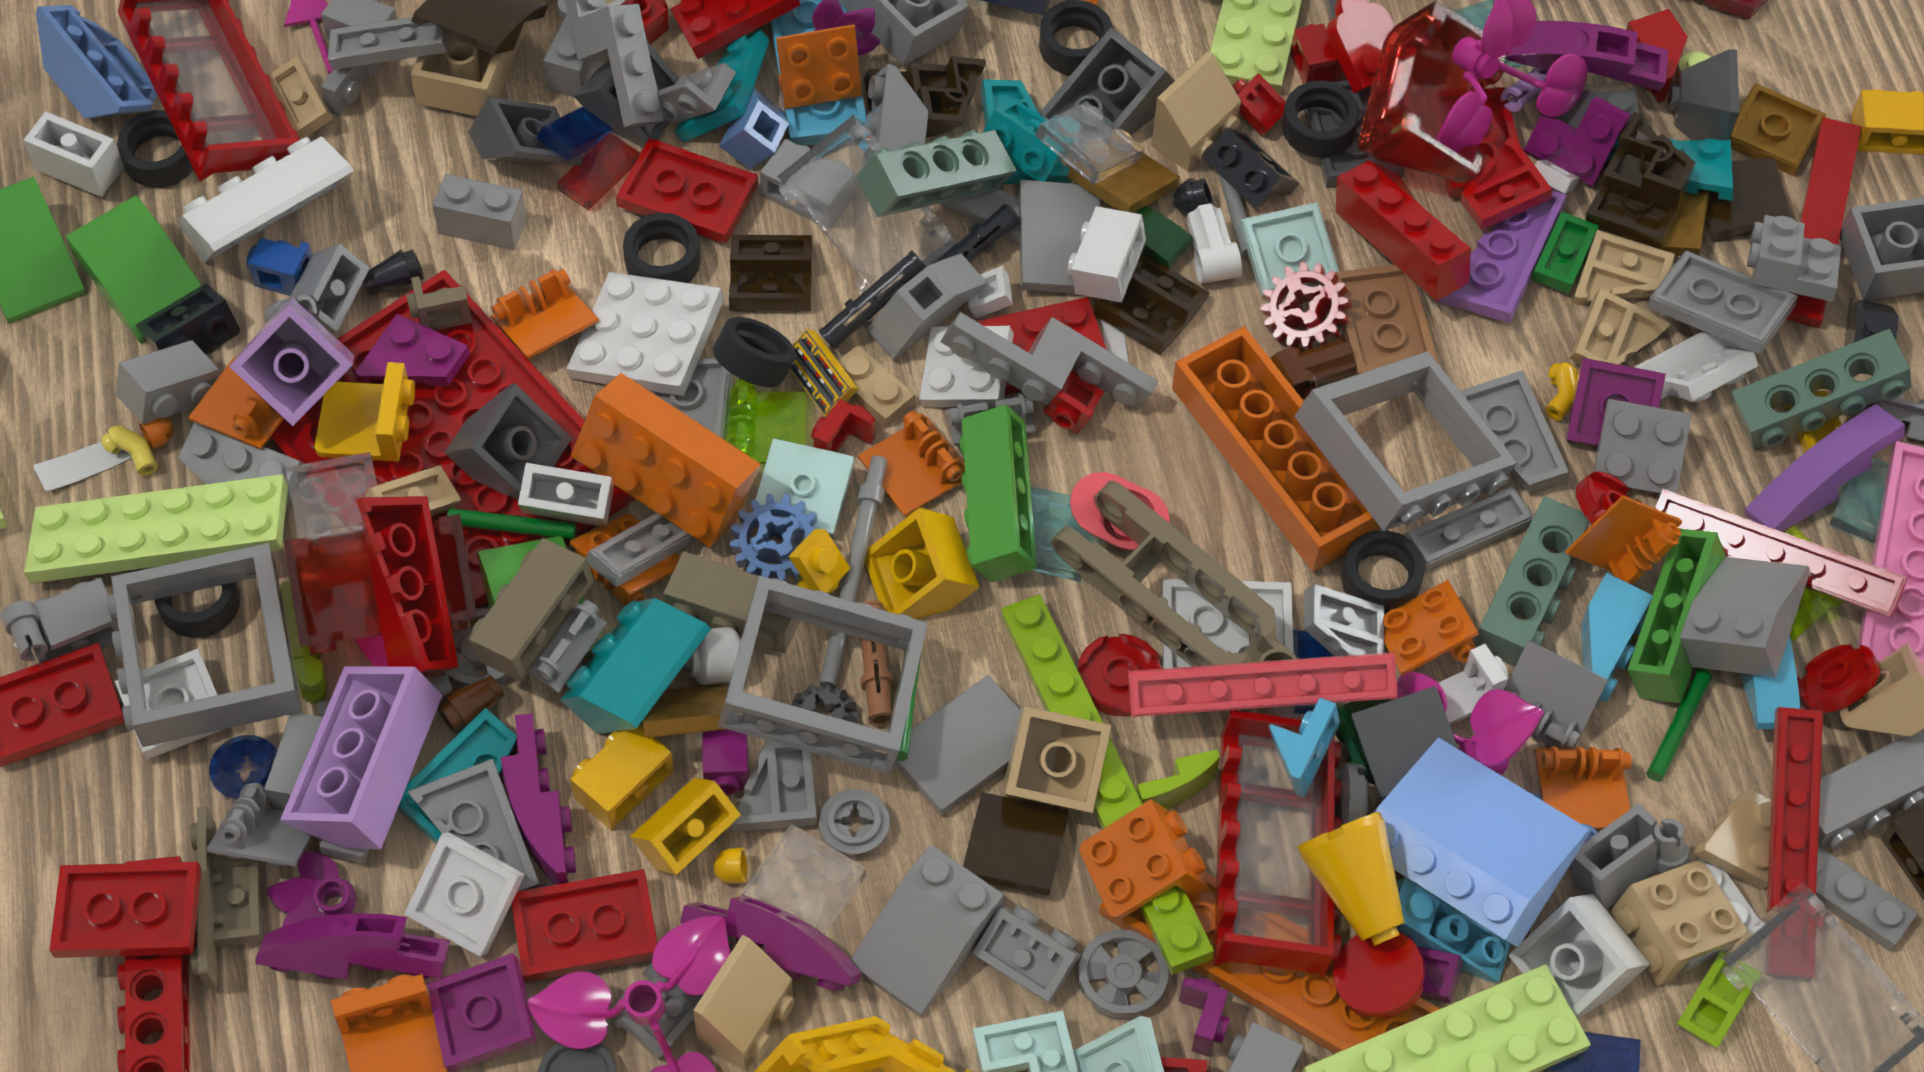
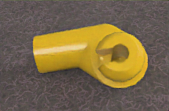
(1565, 377)

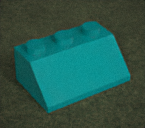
(633, 665)

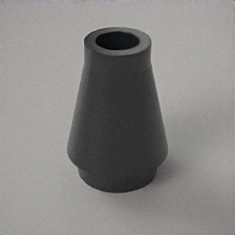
(394, 273)

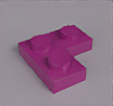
(1583, 149)

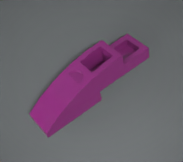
(1604, 48)
(536, 806)
(788, 940)
(335, 942)

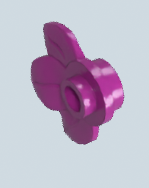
(831, 15)
(308, 895)

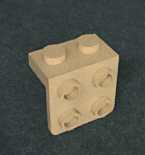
(1677, 918)

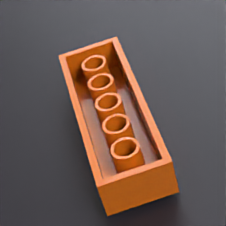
(1251, 420)

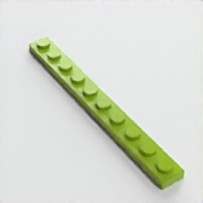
(1063, 692)

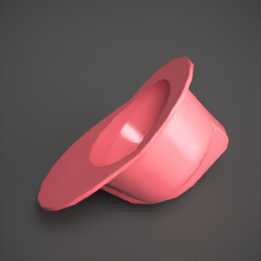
(1091, 518)

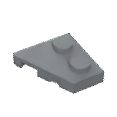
(1343, 622)
(778, 791)

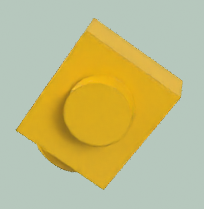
(819, 562)

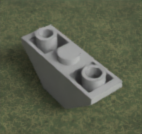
(896, 112)
(925, 303)

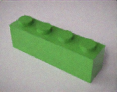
(998, 494)
(1659, 659)

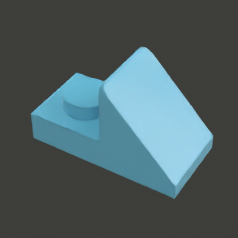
(1304, 751)

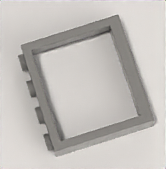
(1361, 470)
(220, 710)
(810, 729)

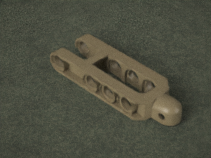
(1165, 544)

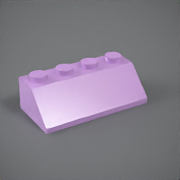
(363, 756)

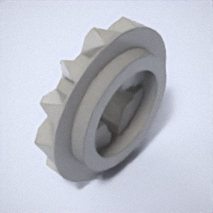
(839, 810)

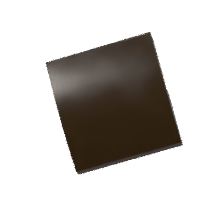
(1755, 194)
(770, 273)
(1154, 306)
(1016, 843)

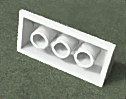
(264, 197)

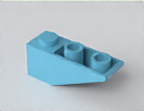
(1609, 627)
(1445, 929)

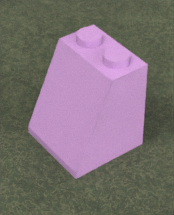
(292, 361)

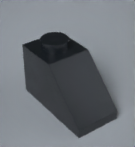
(1868, 319)

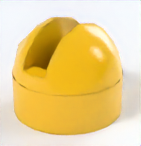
(731, 866)

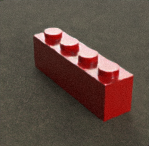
(1394, 222)
(408, 583)

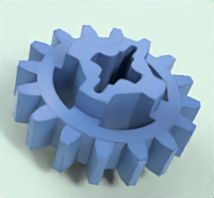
(761, 548)

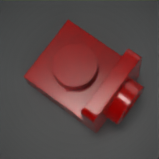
(1259, 103)

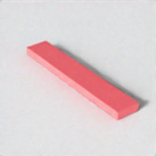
(1262, 684)

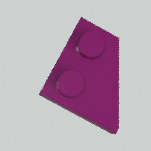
(426, 354)

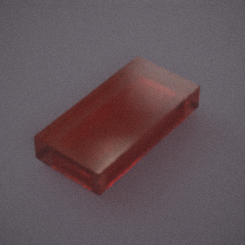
(598, 171)

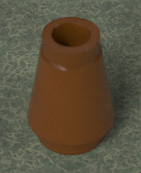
(468, 702)

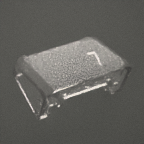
(828, 189)
(1824, 988)

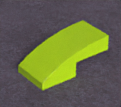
(1188, 778)
(1713, 1006)

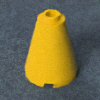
(1358, 875)

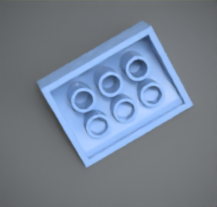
(1478, 840)

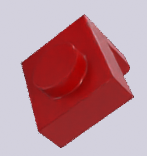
(1074, 403)
(841, 422)

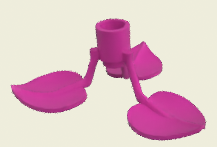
(1506, 27)
(1498, 719)
(578, 1003)

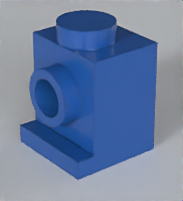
(277, 264)

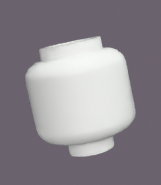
(714, 657)

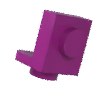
(1441, 974)
(1210, 998)

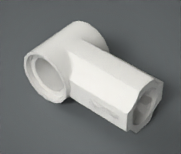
(1214, 253)

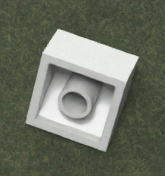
(1583, 952)

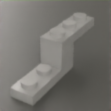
(618, 35)
(344, 84)
(1049, 361)

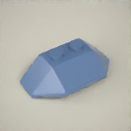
(91, 65)

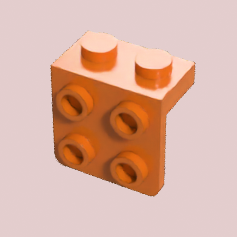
(1142, 859)
(389, 1027)

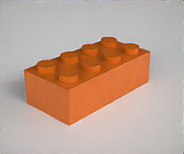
(665, 459)

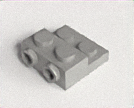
(1790, 262)

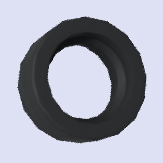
(1065, 15)
(1324, 95)
(151, 173)
(667, 227)
(754, 352)
(1390, 545)
(204, 622)

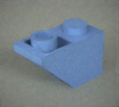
(756, 133)

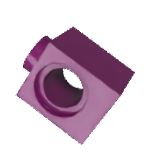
(726, 759)

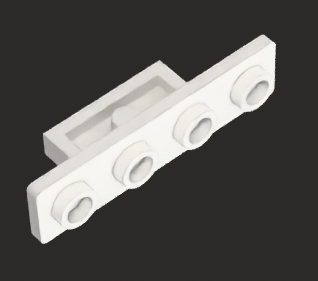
(1700, 366)

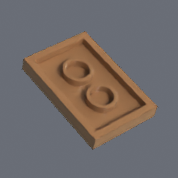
(1384, 317)

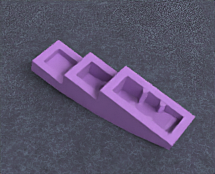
(1817, 474)

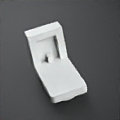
(1481, 674)

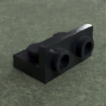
(1249, 167)
(195, 317)

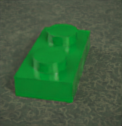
(1565, 252)

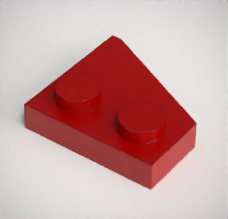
(1505, 187)

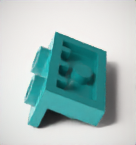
(1017, 129)

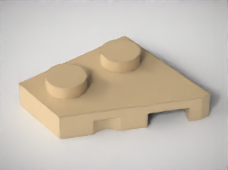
(1622, 268)
(1741, 839)

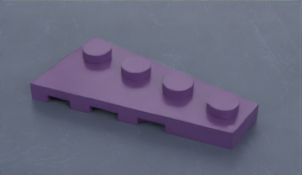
(1506, 261)

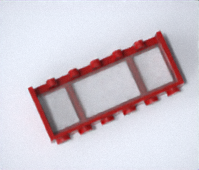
(209, 83)
(1266, 895)

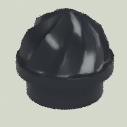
(1191, 195)

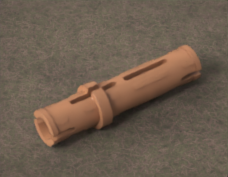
(879, 704)

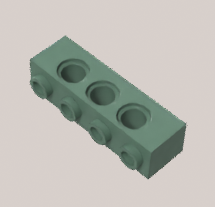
(935, 172)
(1833, 371)
(1552, 527)

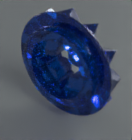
(231, 757)

